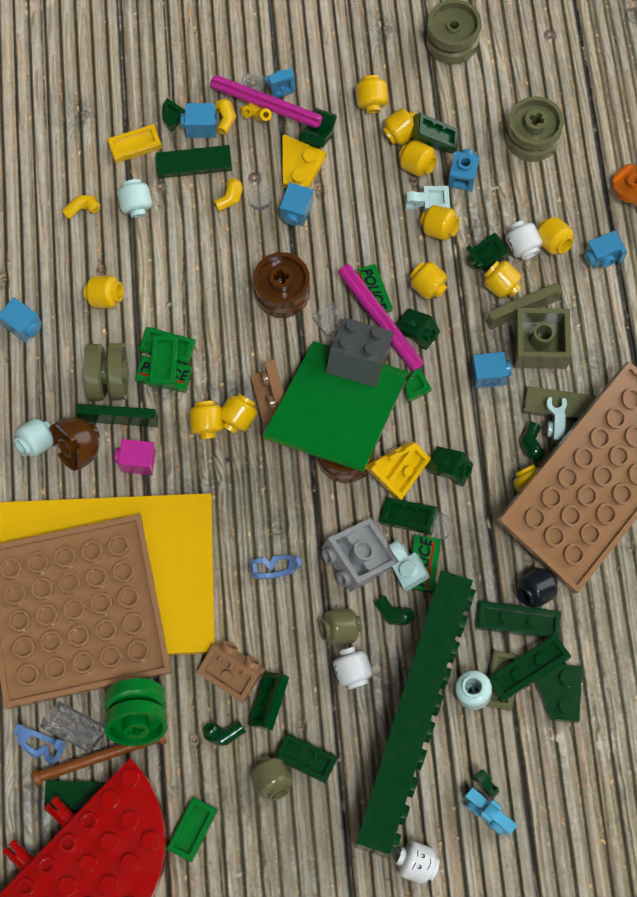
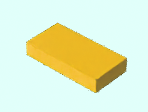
(134, 143)

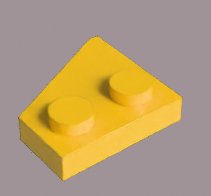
(300, 162)
(399, 468)

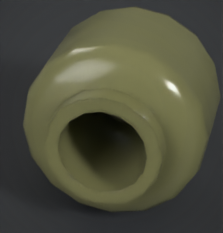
(340, 626)
(271, 778)

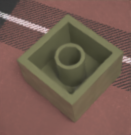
(542, 338)

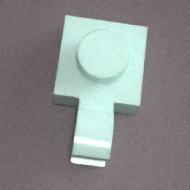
(429, 196)
(556, 428)
(410, 568)

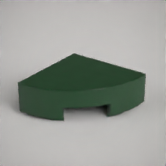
(171, 114)
(483, 780)

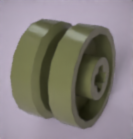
(453, 31)
(534, 129)
(106, 372)

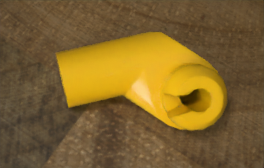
(255, 112)
(228, 115)
(232, 195)
(81, 202)

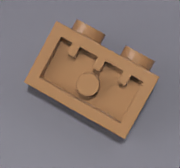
(268, 390)
(231, 670)

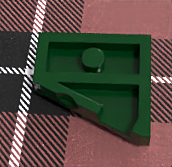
(562, 693)

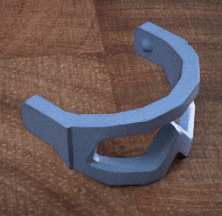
(294, 565)
(23, 735)

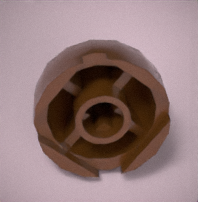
(76, 441)

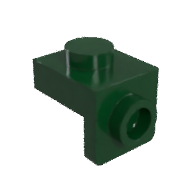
(320, 136)
(487, 252)
(418, 327)
(450, 464)

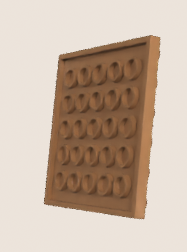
(78, 612)

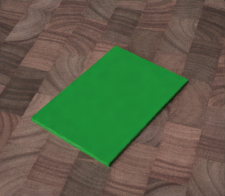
(334, 414)

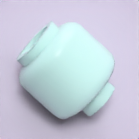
(134, 198)
(33, 438)
(470, 681)

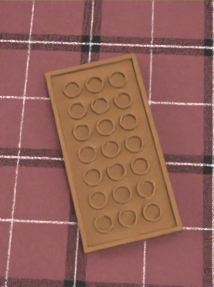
(584, 489)

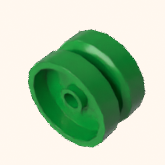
(135, 712)

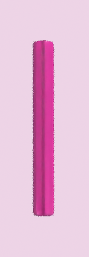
(266, 101)
(380, 316)

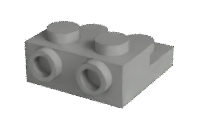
(358, 554)

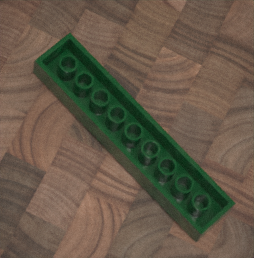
(412, 721)

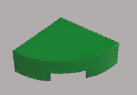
(416, 386)

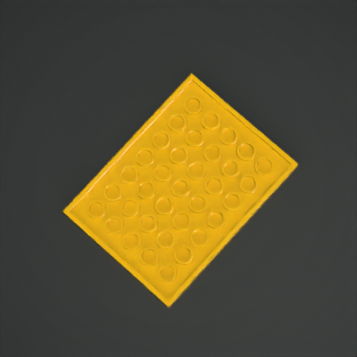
(178, 547)

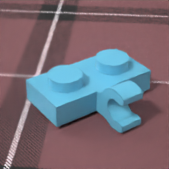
(489, 812)

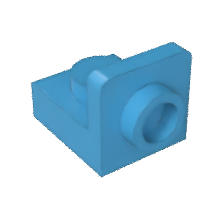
(281, 83)

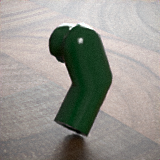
(530, 444)
(392, 615)
(220, 735)

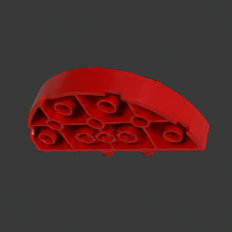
(103, 850)

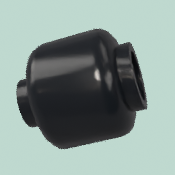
(537, 588)

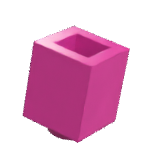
(136, 457)

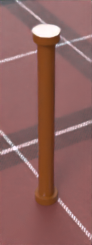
(85, 761)

